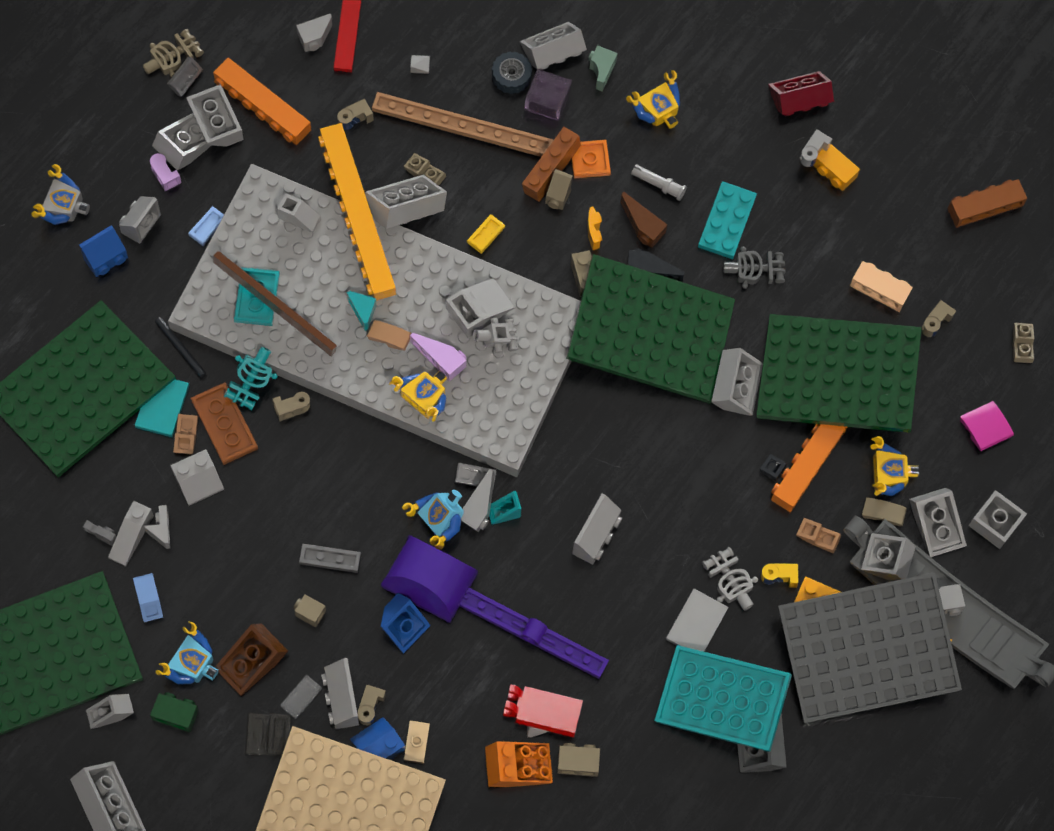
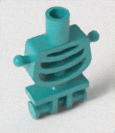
(259, 362)

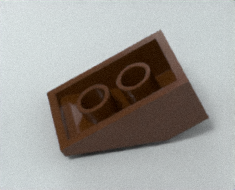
(251, 658)

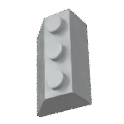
(554, 45)
(215, 117)
(737, 381)
(597, 530)
(340, 695)

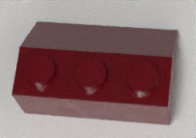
(802, 93)

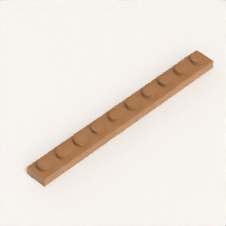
(461, 124)

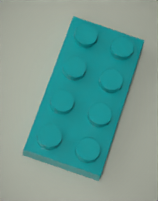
(727, 220)

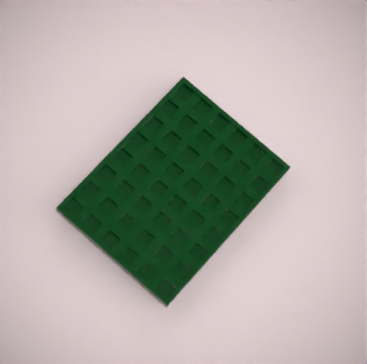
(650, 328)
(839, 373)
(80, 388)
(61, 652)

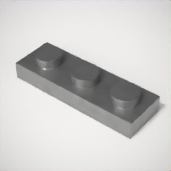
(330, 558)

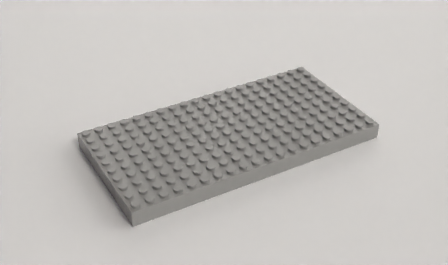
(489, 406)

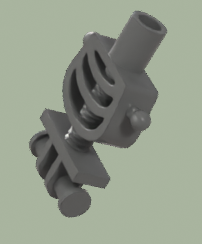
(737, 267)

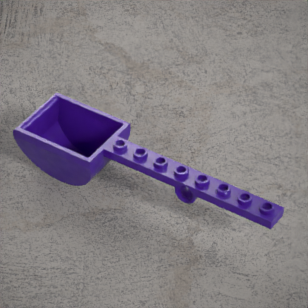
(444, 583)

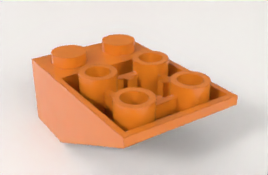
(518, 764)

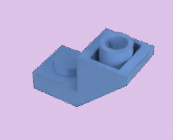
(148, 597)

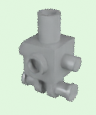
(498, 335)

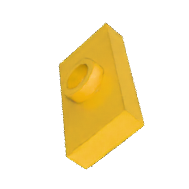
(486, 233)

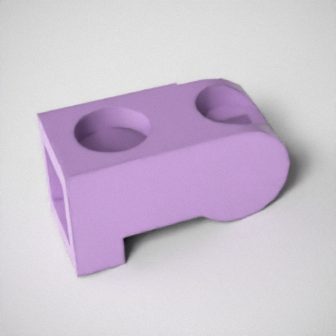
(163, 173)

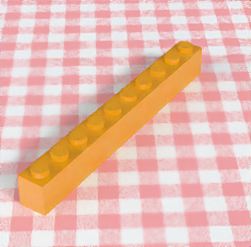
(357, 212)

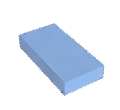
(206, 226)

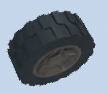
(513, 63)

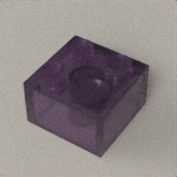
(548, 95)

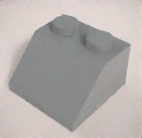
(140, 218)
(197, 477)
(888, 557)

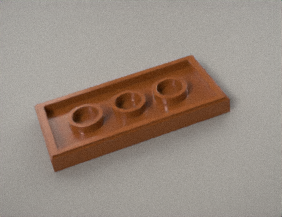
(224, 424)

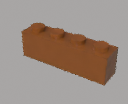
(555, 157)
(987, 202)

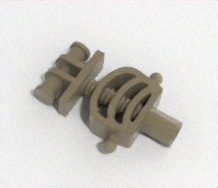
(186, 45)

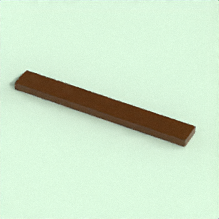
(274, 303)

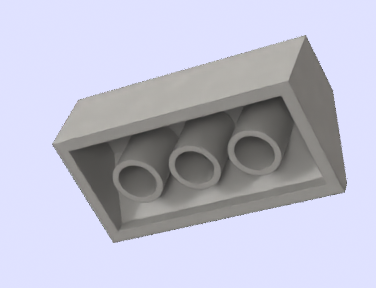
(406, 201)
(106, 799)

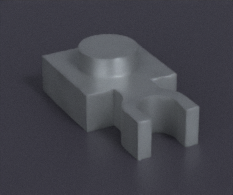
(105, 534)

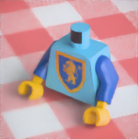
(440, 513)
(191, 660)

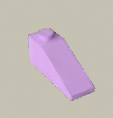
(440, 355)

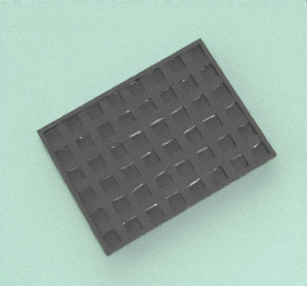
(869, 647)

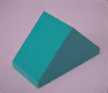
(363, 307)
(505, 508)

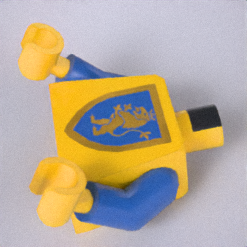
(659, 104)
(423, 392)
(890, 469)

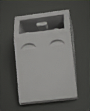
(477, 305)

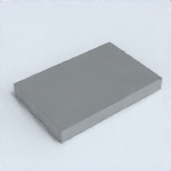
(697, 621)

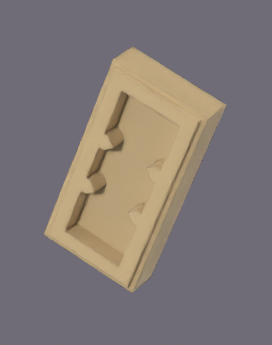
(416, 742)

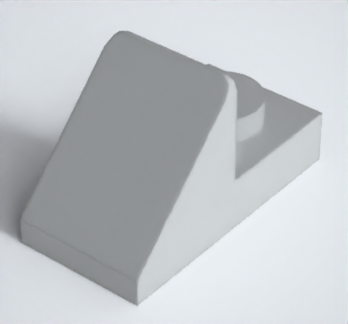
(161, 531)

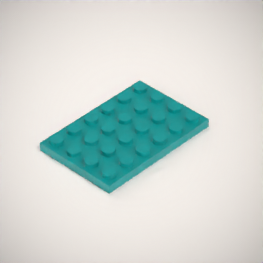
(723, 698)

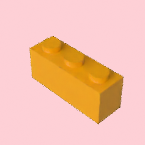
(836, 167)

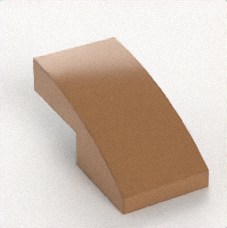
(389, 334)
(185, 434)
(817, 535)

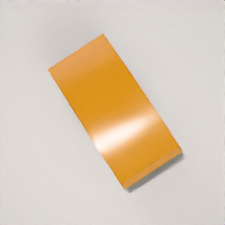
(593, 226)

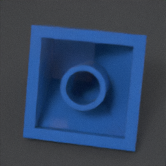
(403, 622)

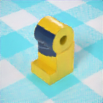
(780, 573)

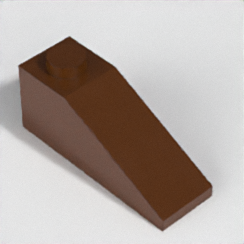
(645, 224)

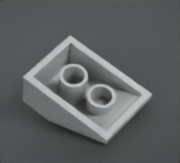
(181, 142)
(938, 521)

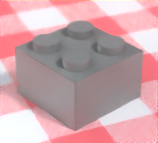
(997, 519)

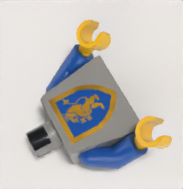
(62, 200)

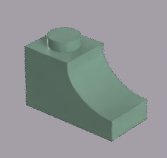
(602, 63)

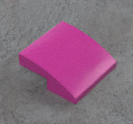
(987, 426)

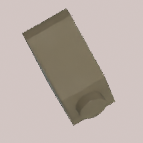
(559, 189)

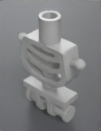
(739, 591)

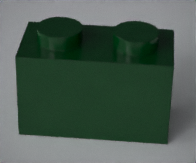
(174, 711)

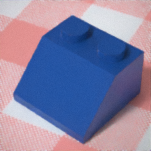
(103, 251)
(379, 740)

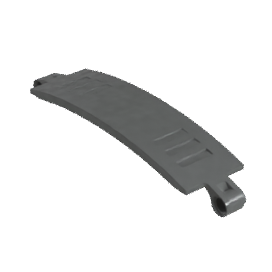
(981, 629)

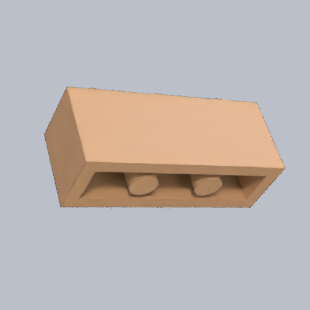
(881, 286)

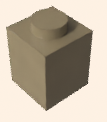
(309, 610)

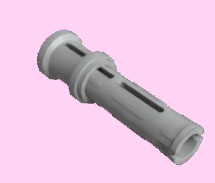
(667, 185)

